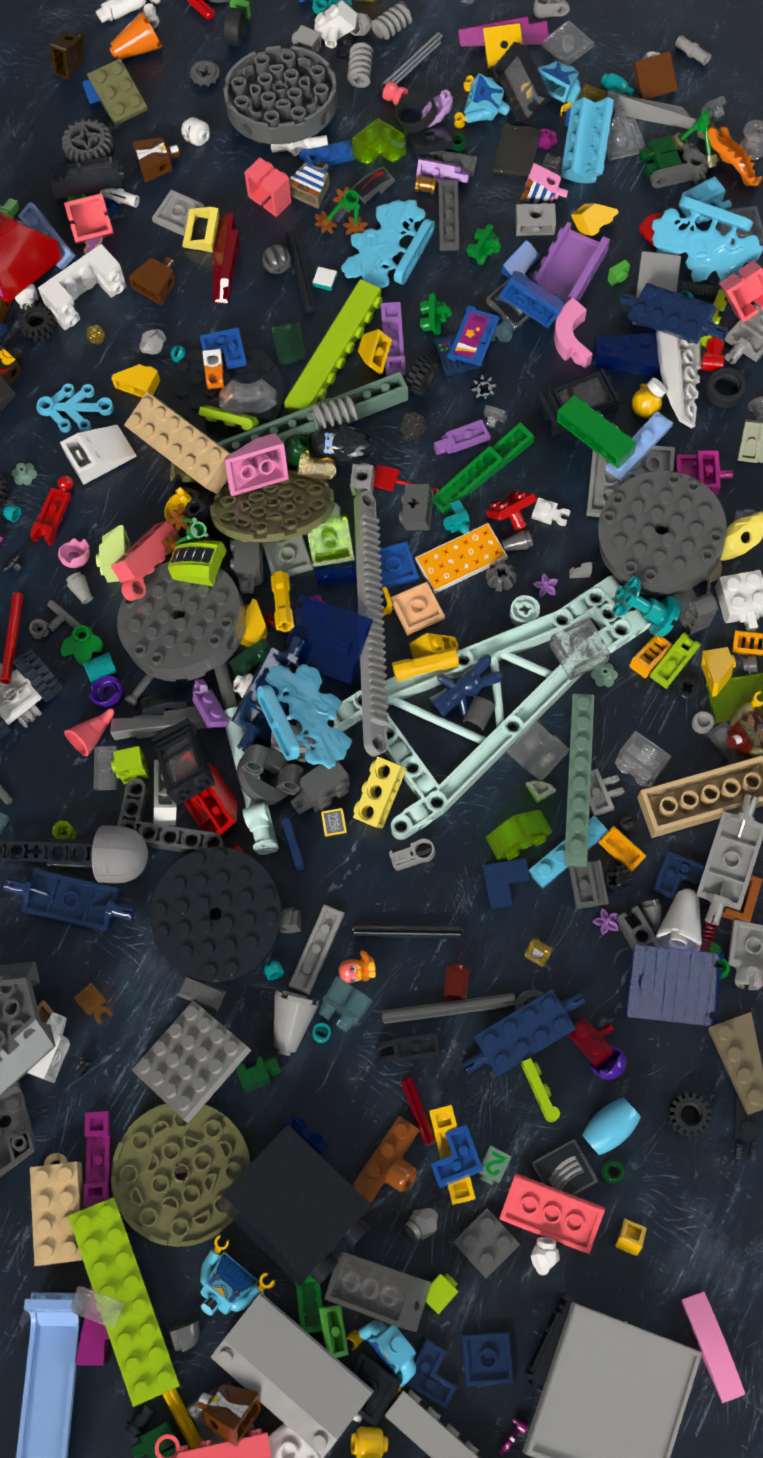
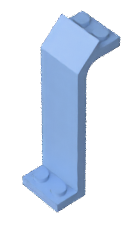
(49, 1376)

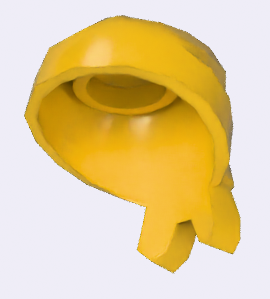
(646, 403)
(180, 498)

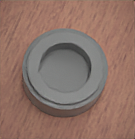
(702, 722)

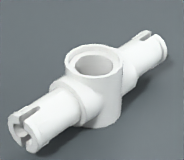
(296, 147)

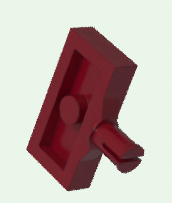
(592, 1041)

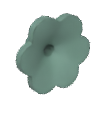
(24, 474)
(604, 679)

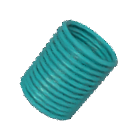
(100, 667)

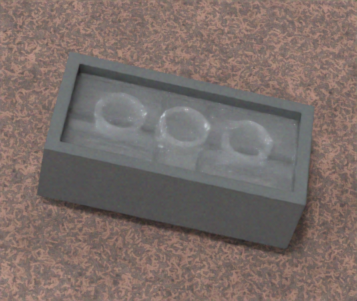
(378, 1291)

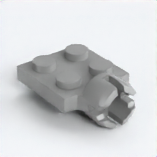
(747, 954)

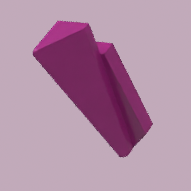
(531, 33)
(93, 1344)

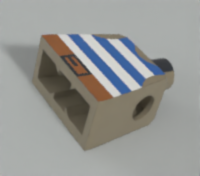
(310, 183)

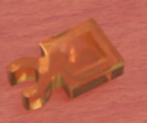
(91, 1002)

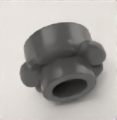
(33, 629)
(750, 663)

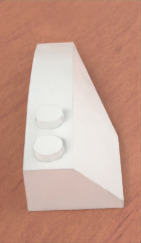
(679, 368)

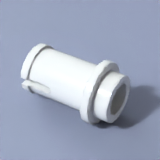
(150, 13)

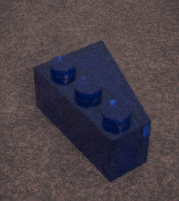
(628, 353)

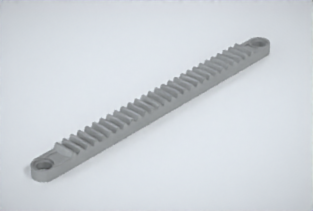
(370, 606)

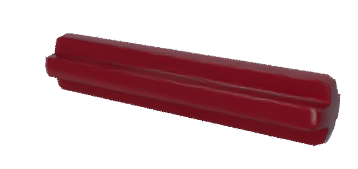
(418, 1111)

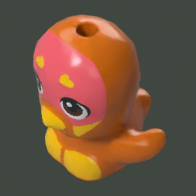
(358, 970)

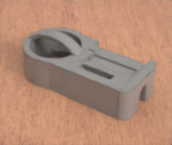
(409, 857)

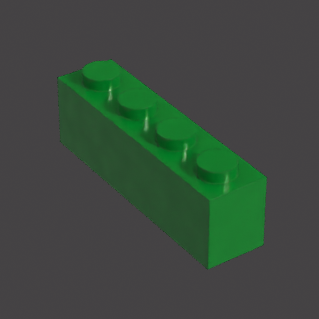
(596, 431)

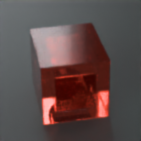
(456, 982)

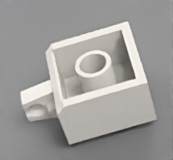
(741, 598)
(50, 1065)

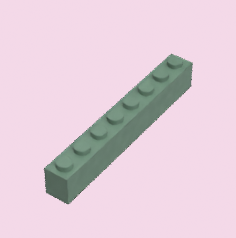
(579, 780)

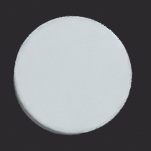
(657, 387)

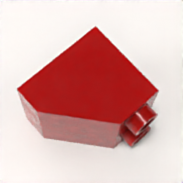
(23, 255)

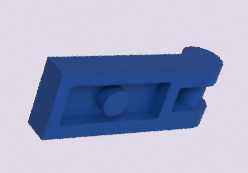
(330, 154)

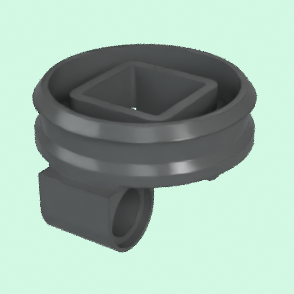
(285, 778)

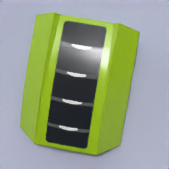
(197, 562)

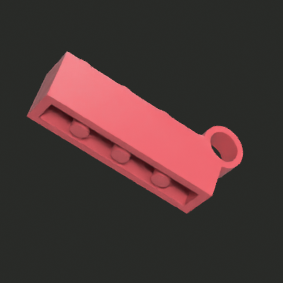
(142, 559)
(252, 1446)

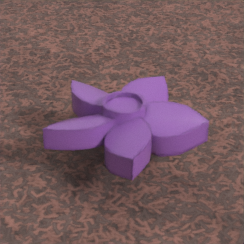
(546, 586)
(606, 921)

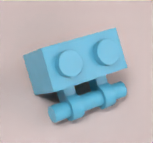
(708, 192)

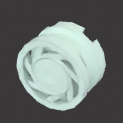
(524, 610)

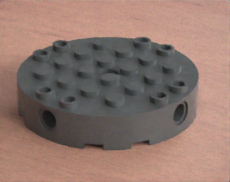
(280, 95)
(660, 504)
(182, 625)

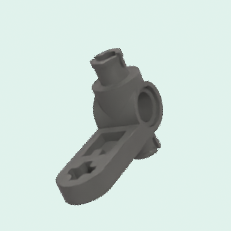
(692, 169)

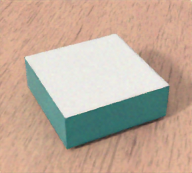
(324, 278)

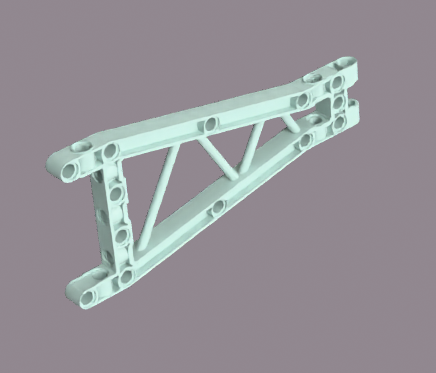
(501, 739)

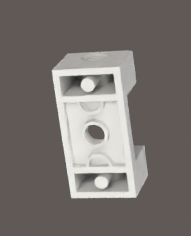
(93, 268)

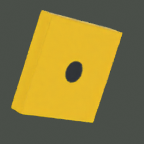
(498, 41)

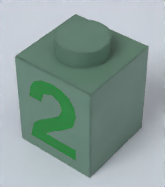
(494, 1165)

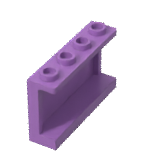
(570, 264)

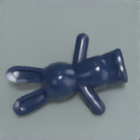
(467, 685)

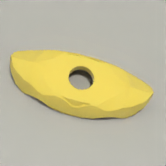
(733, 545)

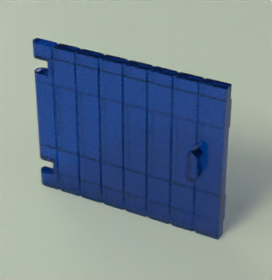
(331, 638)
(674, 985)

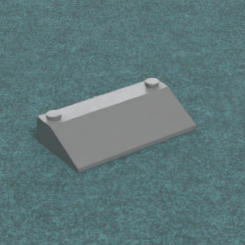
(292, 1374)

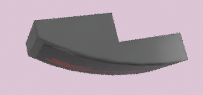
(372, 183)

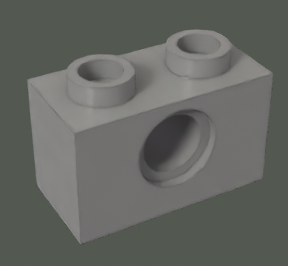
(535, 219)

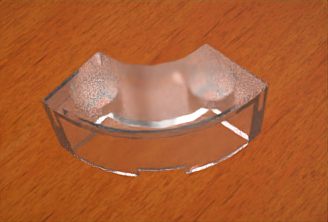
(247, 397)

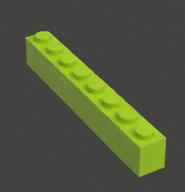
(335, 347)

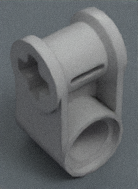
(550, 8)

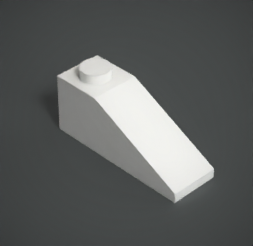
(163, 805)

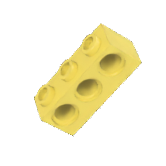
(383, 803)

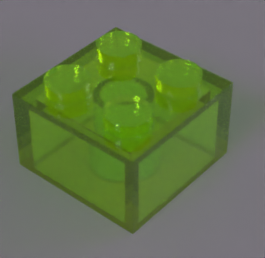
(331, 542)

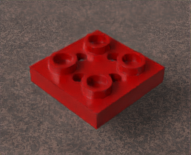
(511, 507)

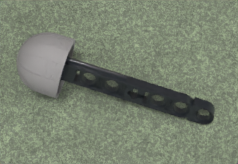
(115, 853)

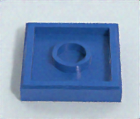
(397, 565)

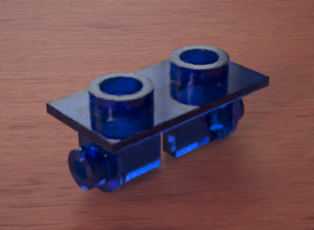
(330, 574)
(314, 1139)

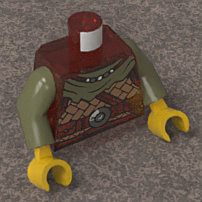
(747, 729)

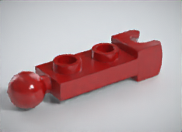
(52, 511)

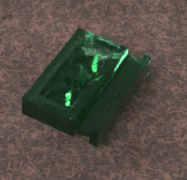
(288, 343)
(249, 659)

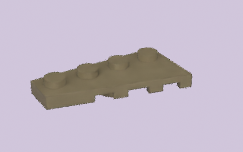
(741, 1056)

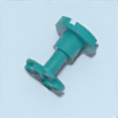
(658, 613)

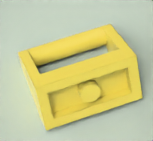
(208, 243)

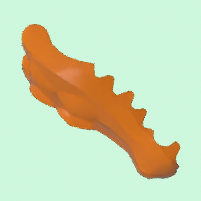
(733, 154)

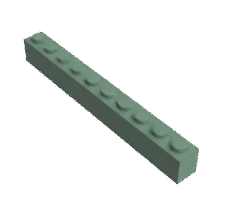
(366, 399)

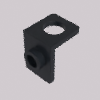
(176, 483)

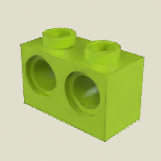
(130, 764)
(441, 1292)

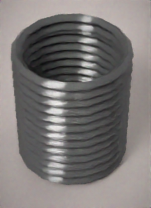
(478, 714)

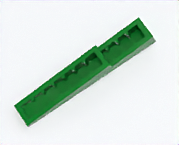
(484, 467)
(309, 1302)

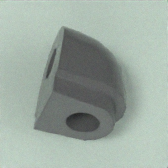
(291, 920)
(185, 1335)

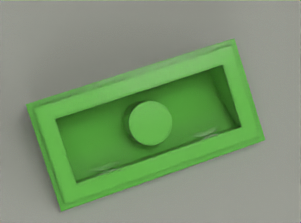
(333, 1330)

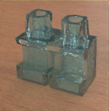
(336, 1000)

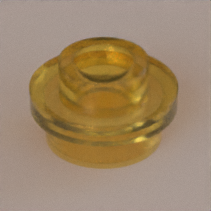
(95, 334)

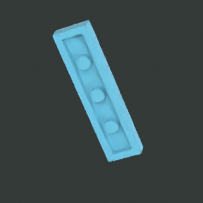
(553, 863)

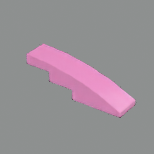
(713, 1347)

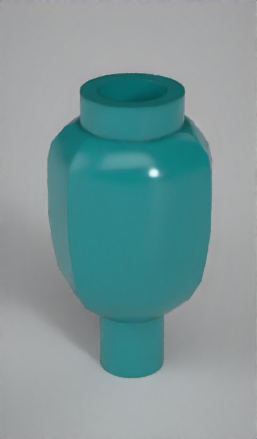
(616, 83)

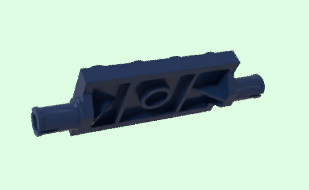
(673, 314)
(249, 712)
(70, 900)
(524, 1032)

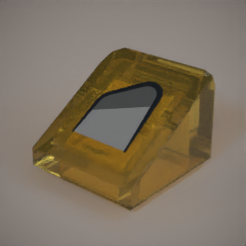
(538, 952)

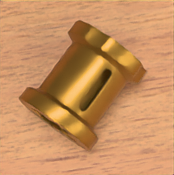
(426, 184)

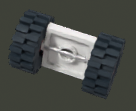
(25, 692)

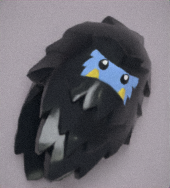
(341, 443)

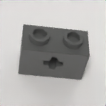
(417, 507)

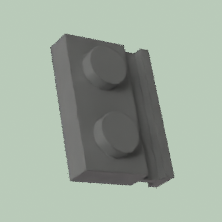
(588, 885)

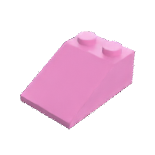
(256, 465)

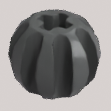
(276, 259)
(501, 576)

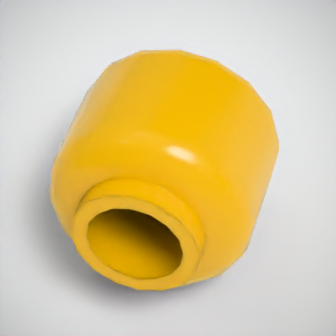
(368, 1442)

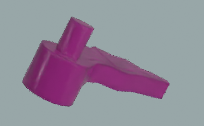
(521, 1427)

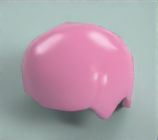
(74, 553)

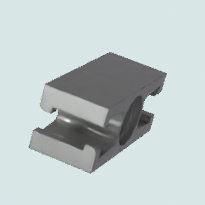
(643, 927)

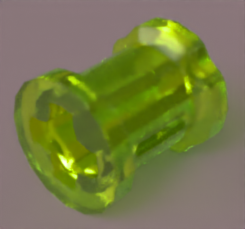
(64, 826)

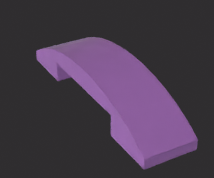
(393, 328)

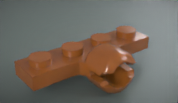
(388, 1162)

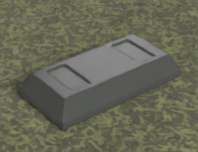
(201, 993)

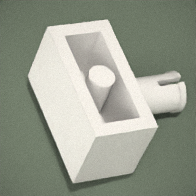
(335, 23)

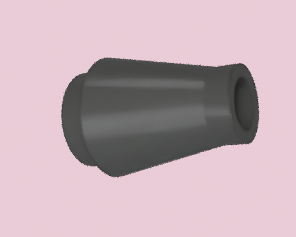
(518, 541)
(653, 913)

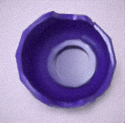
(106, 691)
(612, 1066)

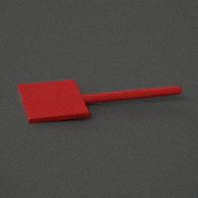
(387, 478)

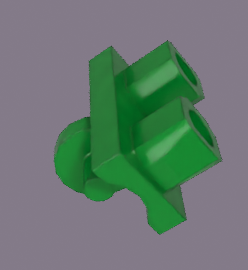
(486, 244)
(437, 313)

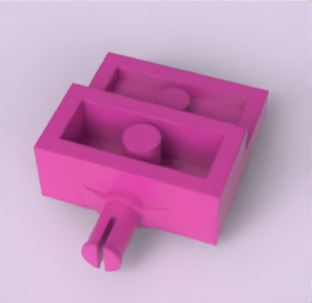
(703, 468)

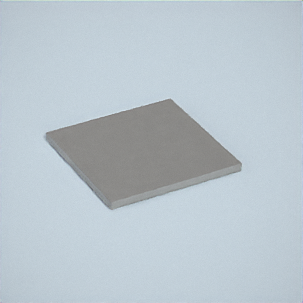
(611, 1391)

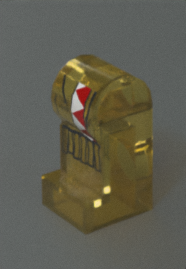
(315, 467)

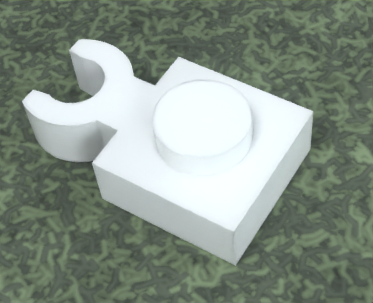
(547, 511)

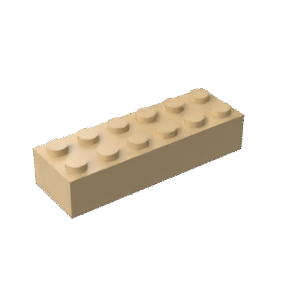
(179, 442)
(701, 797)

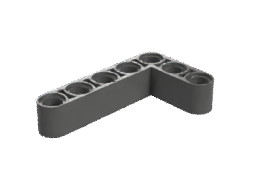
(696, 612)
(161, 831)

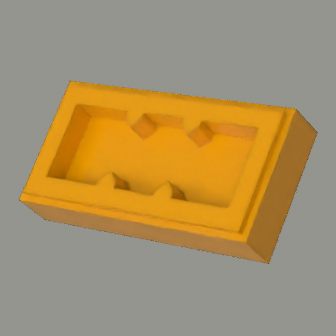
(622, 849)

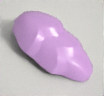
(444, 105)

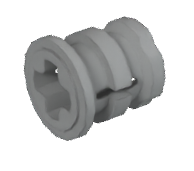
(29, 715)

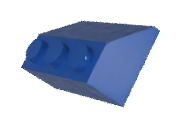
(532, 299)

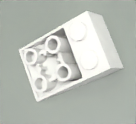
(97, 451)

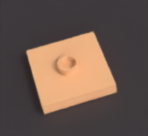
(417, 608)

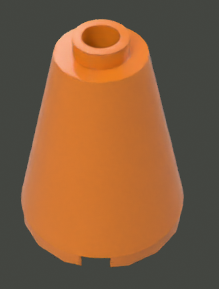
(135, 39)

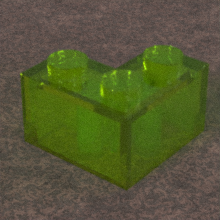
(378, 140)
(519, 833)

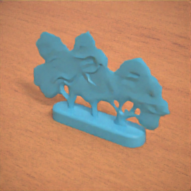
(381, 245)
(706, 249)
(307, 707)

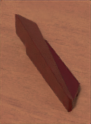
(224, 258)

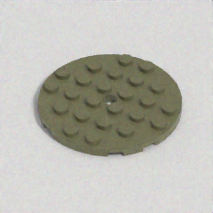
(274, 510)
(146, 1183)

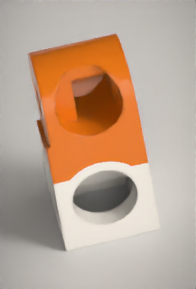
(213, 369)

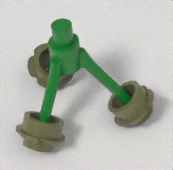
(702, 126)

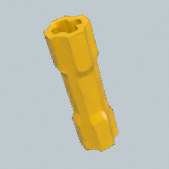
(283, 615)
(441, 660)

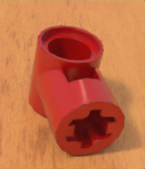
(713, 357)

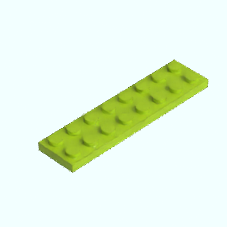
(115, 1274)

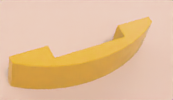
(444, 1121)

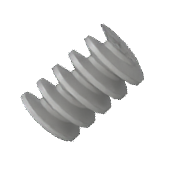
(391, 21)
(360, 65)
(334, 412)

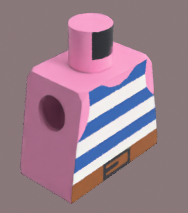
(542, 187)

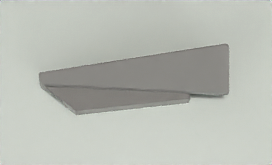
(651, 110)
(151, 725)

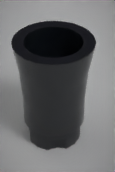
(201, 511)

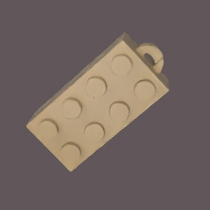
(55, 1196)

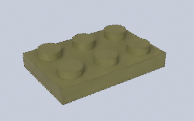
(117, 92)

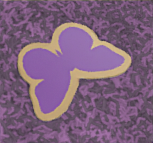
(92, 244)

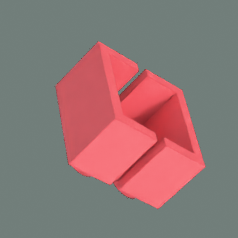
(266, 182)
(89, 218)
(743, 289)

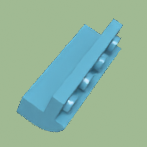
(587, 140)

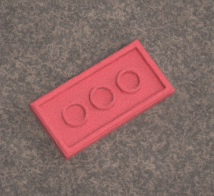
(552, 1213)

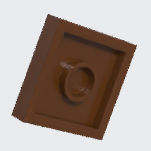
(655, 76)

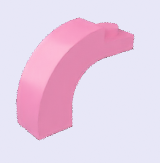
(566, 344)

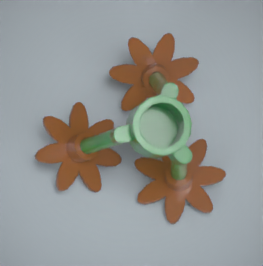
(348, 201)
(195, 531)

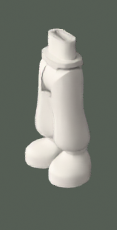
(119, 8)

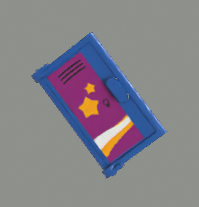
(474, 330)

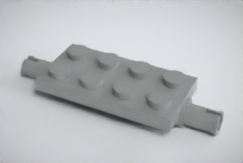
(746, 338)
(731, 860)

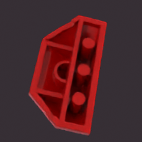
(214, 808)

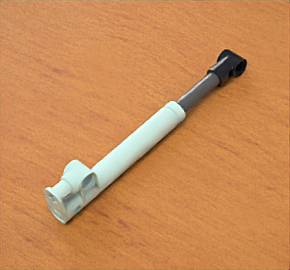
(255, 814)

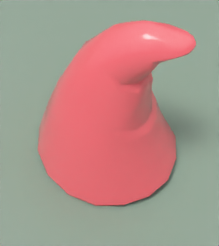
(88, 733)

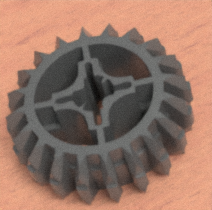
(76, 140)

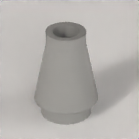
(78, 585)

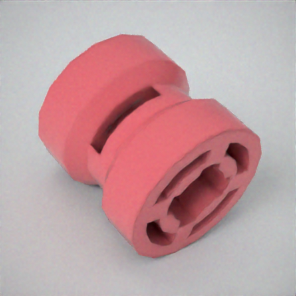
(393, 92)

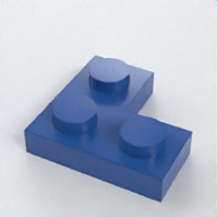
(229, 343)
(462, 1162)

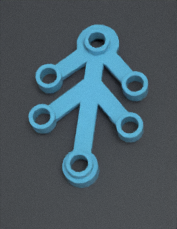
(72, 406)

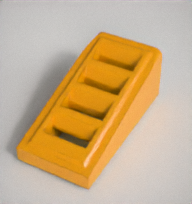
(748, 635)
(642, 664)

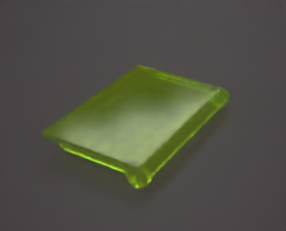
(734, 695)

